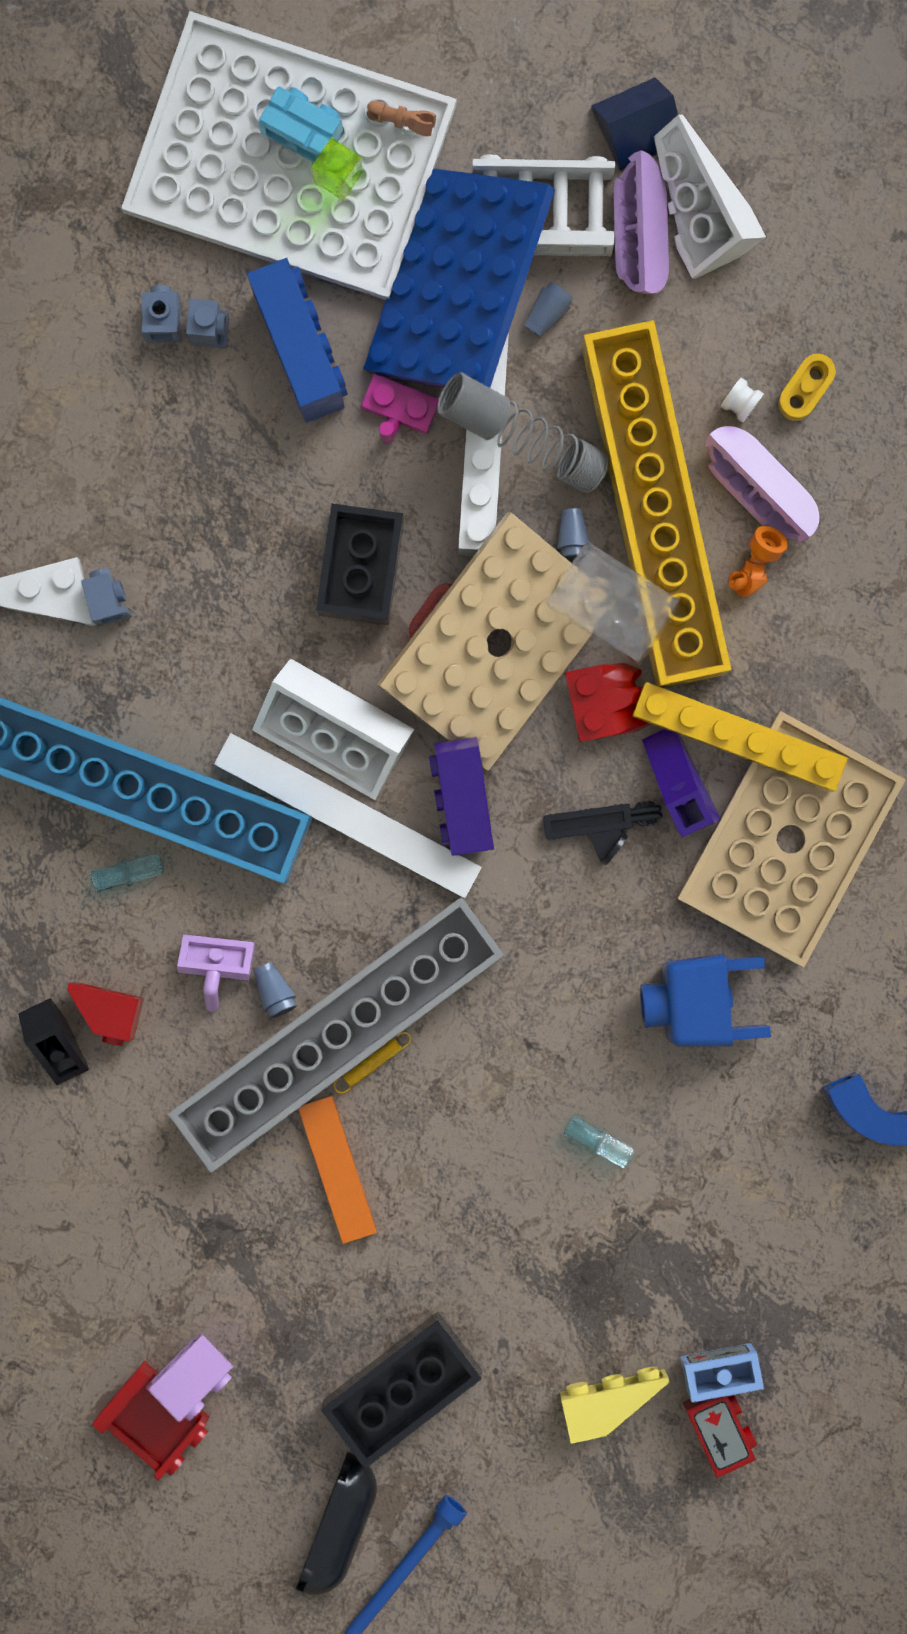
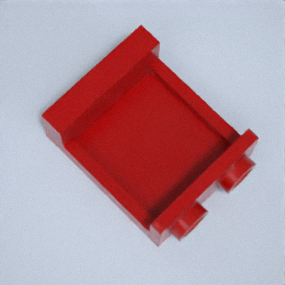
(147, 1426)

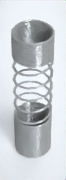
(486, 415)

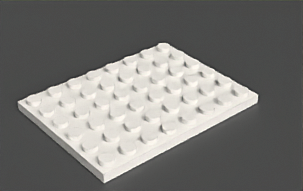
(230, 185)

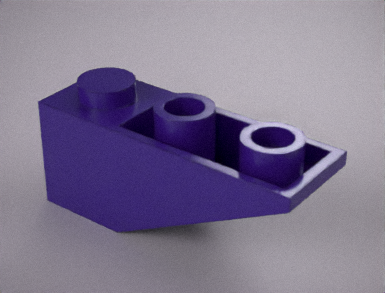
(680, 783)

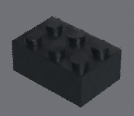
(360, 564)

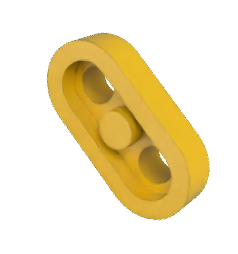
(806, 388)

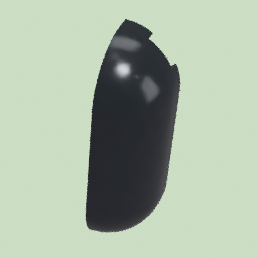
(339, 1528)

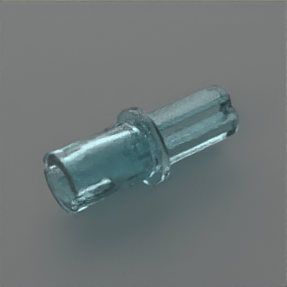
(126, 872)
(599, 1141)

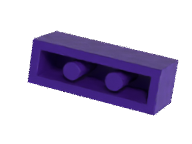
(462, 796)

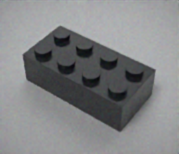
(401, 1390)

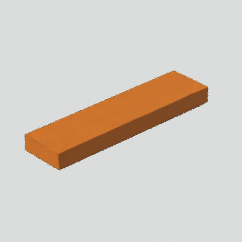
(337, 1169)

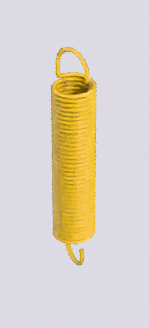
(372, 1062)

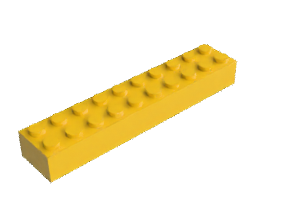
(655, 497)

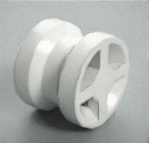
(742, 400)

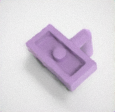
(214, 960)

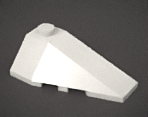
(709, 211)

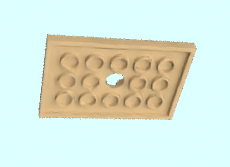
(446, 665)
(781, 895)

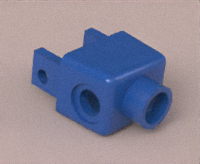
(697, 1002)

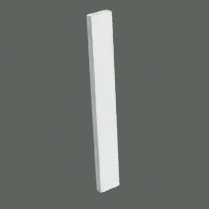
(347, 815)

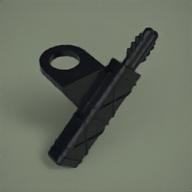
(601, 825)

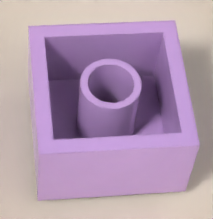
(189, 1378)

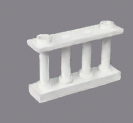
(560, 239)

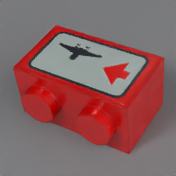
(720, 1433)

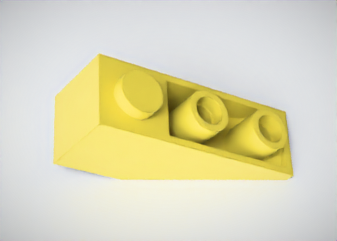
(602, 1407)

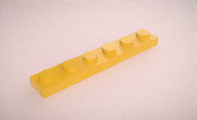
(740, 737)

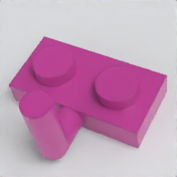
(399, 406)

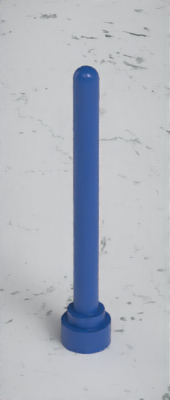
(448, 1514)

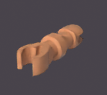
(418, 121)

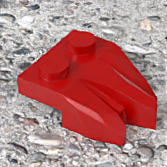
(604, 700)

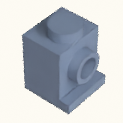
(207, 324)
(165, 326)
(105, 597)

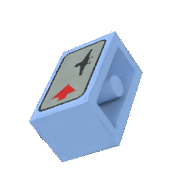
(722, 1372)

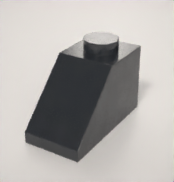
(52, 1041)

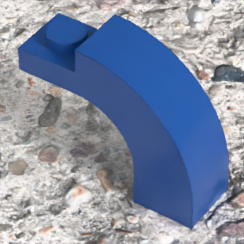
(858, 1110)

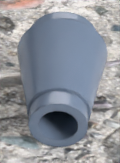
(548, 309)
(571, 533)
(274, 991)

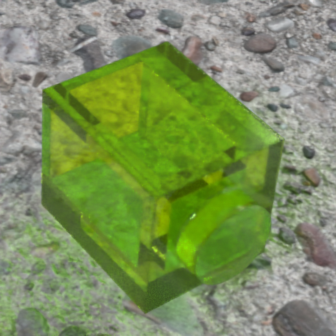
(337, 169)

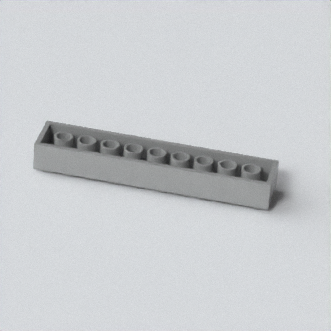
(336, 1034)

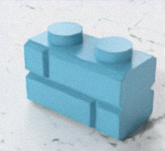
(298, 123)

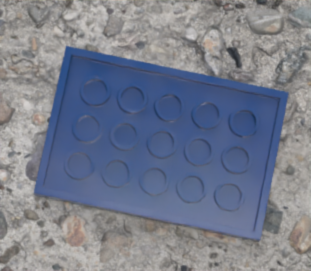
(459, 278)

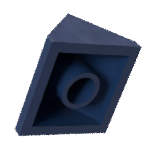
(634, 118)

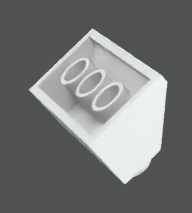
(332, 728)

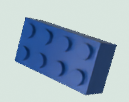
(294, 333)

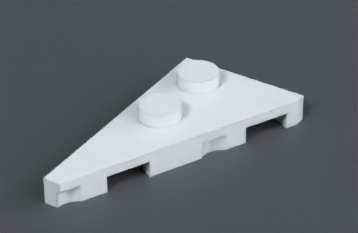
(48, 591)

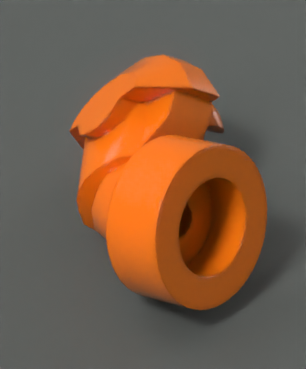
(766, 546)

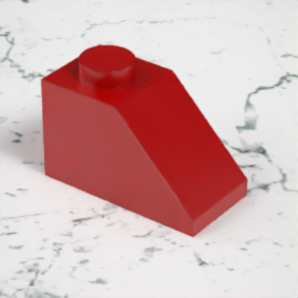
(107, 1011)

